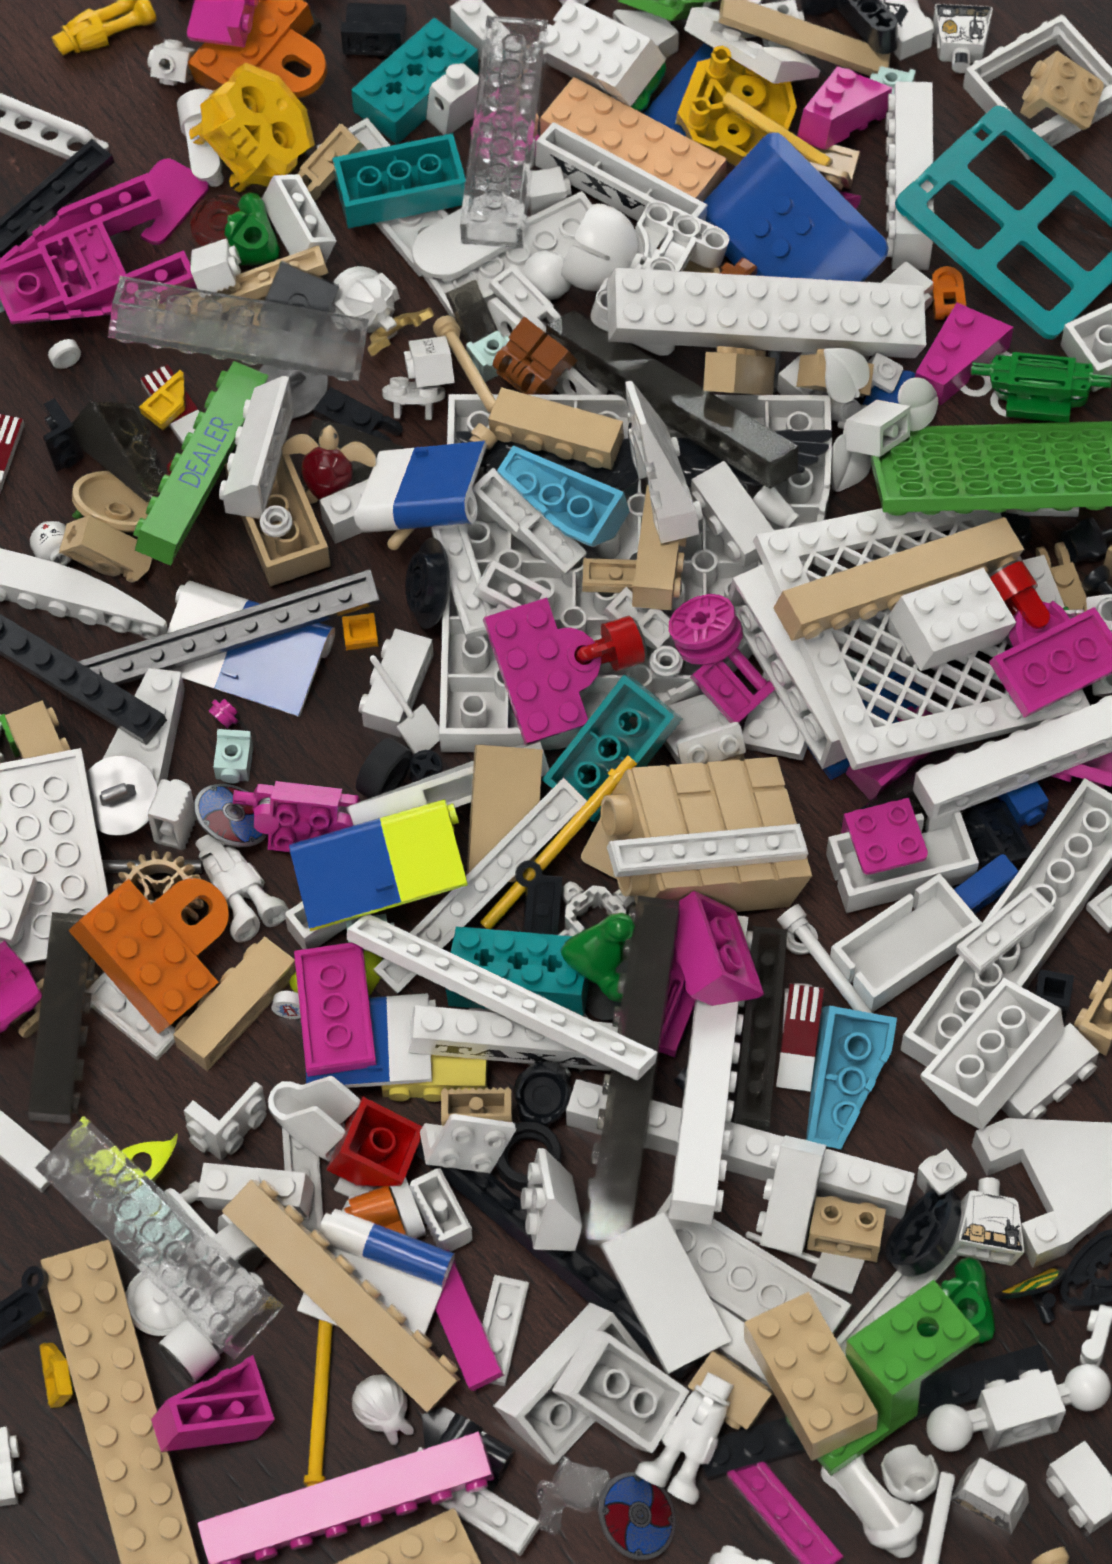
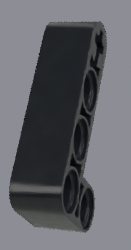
(868, 18)

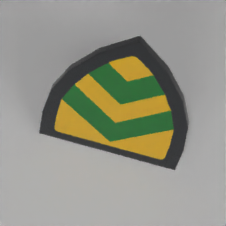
(1036, 1288)

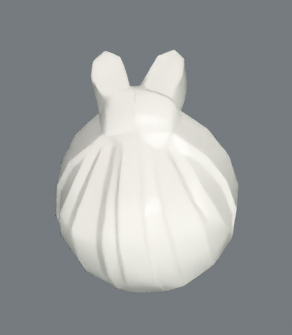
(382, 1406)

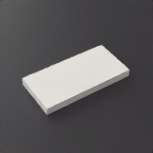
(665, 1293)

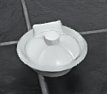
(151, 1308)

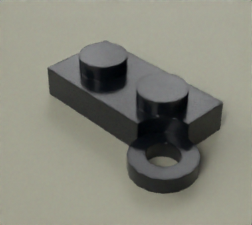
(541, 900)
(24, 1306)

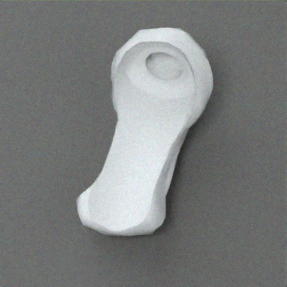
(885, 1519)

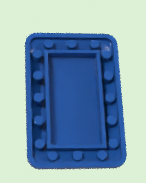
(792, 218)

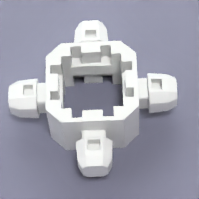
(580, 901)

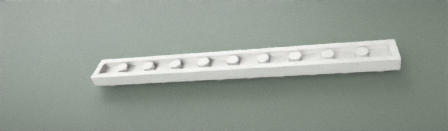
(502, 996)

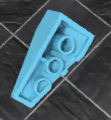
(566, 498)
(846, 1064)

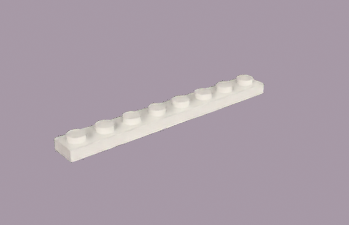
(490, 875)

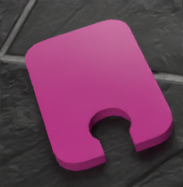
(178, 195)

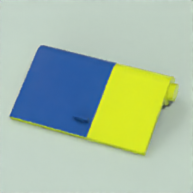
(378, 864)

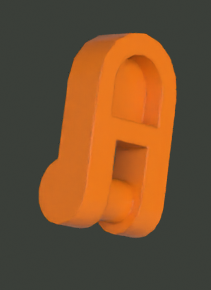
(947, 285)

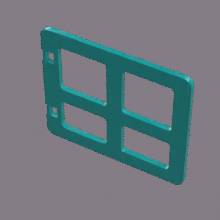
(1017, 226)

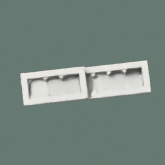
(526, 522)

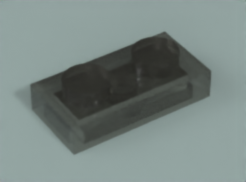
(471, 311)

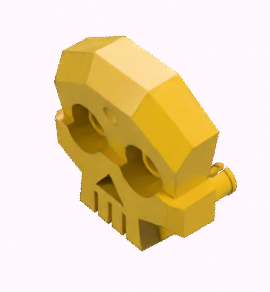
(710, 122)
(254, 126)

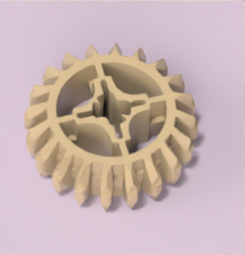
(141, 874)

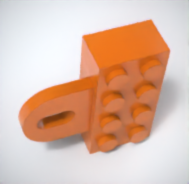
(270, 45)
(152, 949)

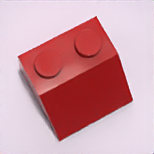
(375, 1146)

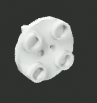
(405, 392)

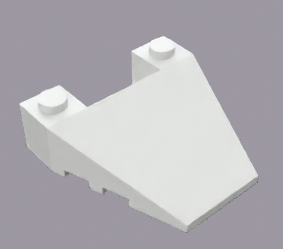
(656, 458)
(1068, 1170)

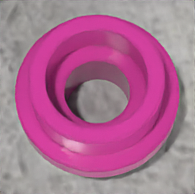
(224, 712)

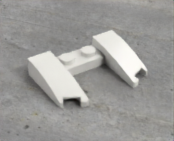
(771, 63)

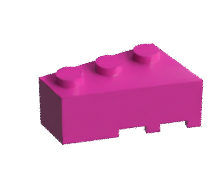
(842, 106)
(962, 340)
(215, 1411)

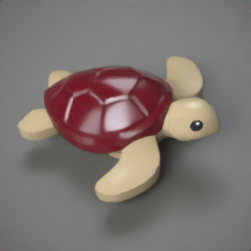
(326, 466)

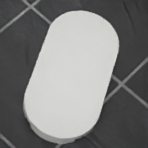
(441, 255)

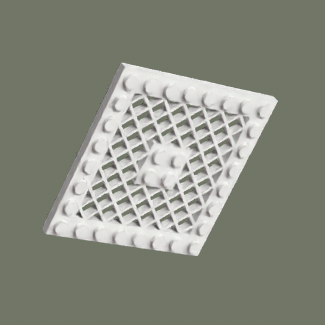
(862, 734)

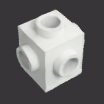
(170, 62)

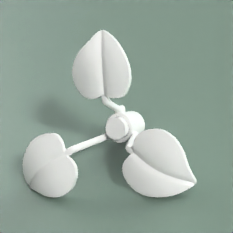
(844, 375)

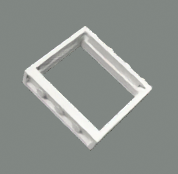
(1027, 46)

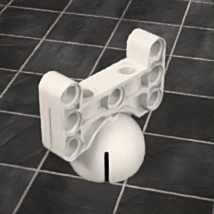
(612, 242)

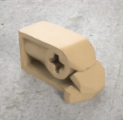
(103, 549)

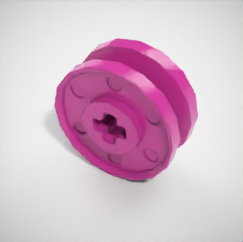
(705, 629)

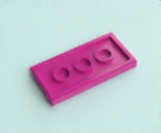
(334, 1009)

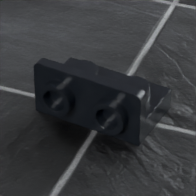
(62, 439)
(995, 833)

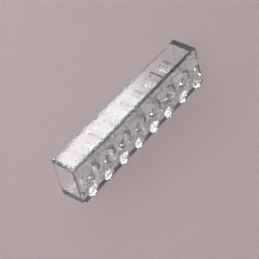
(504, 132)
(238, 328)
(159, 1238)

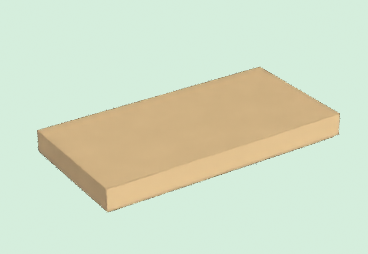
(503, 793)

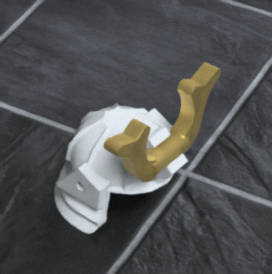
(372, 297)

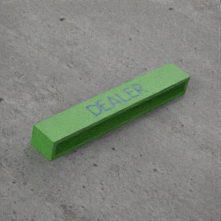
(198, 467)

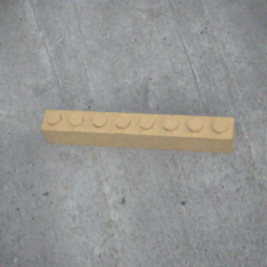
(881, 583)
(341, 1294)

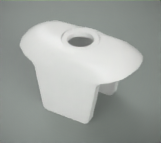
(313, 1112)

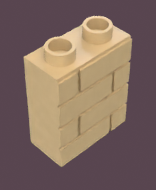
(700, 800)

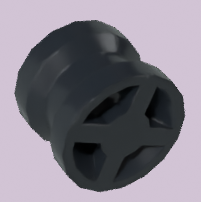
(424, 762)

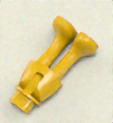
(90, 27)

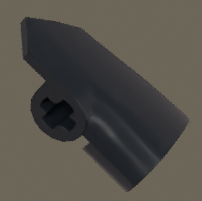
(444, 1426)

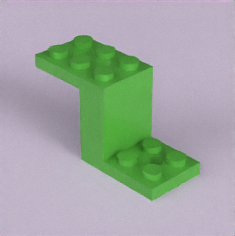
(894, 1360)

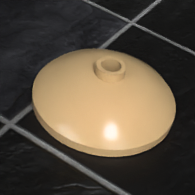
(108, 500)

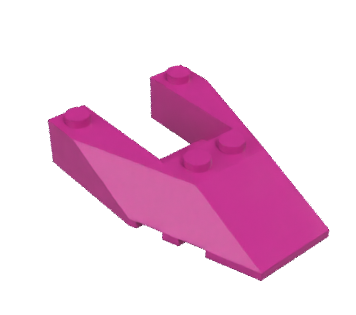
(72, 264)

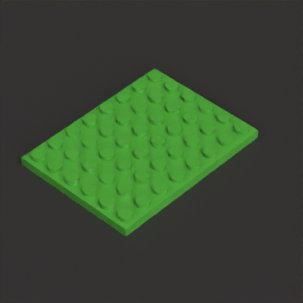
(997, 468)

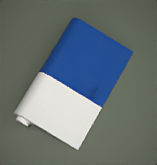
(265, 672)

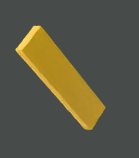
(766, 126)

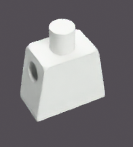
(452, 99)

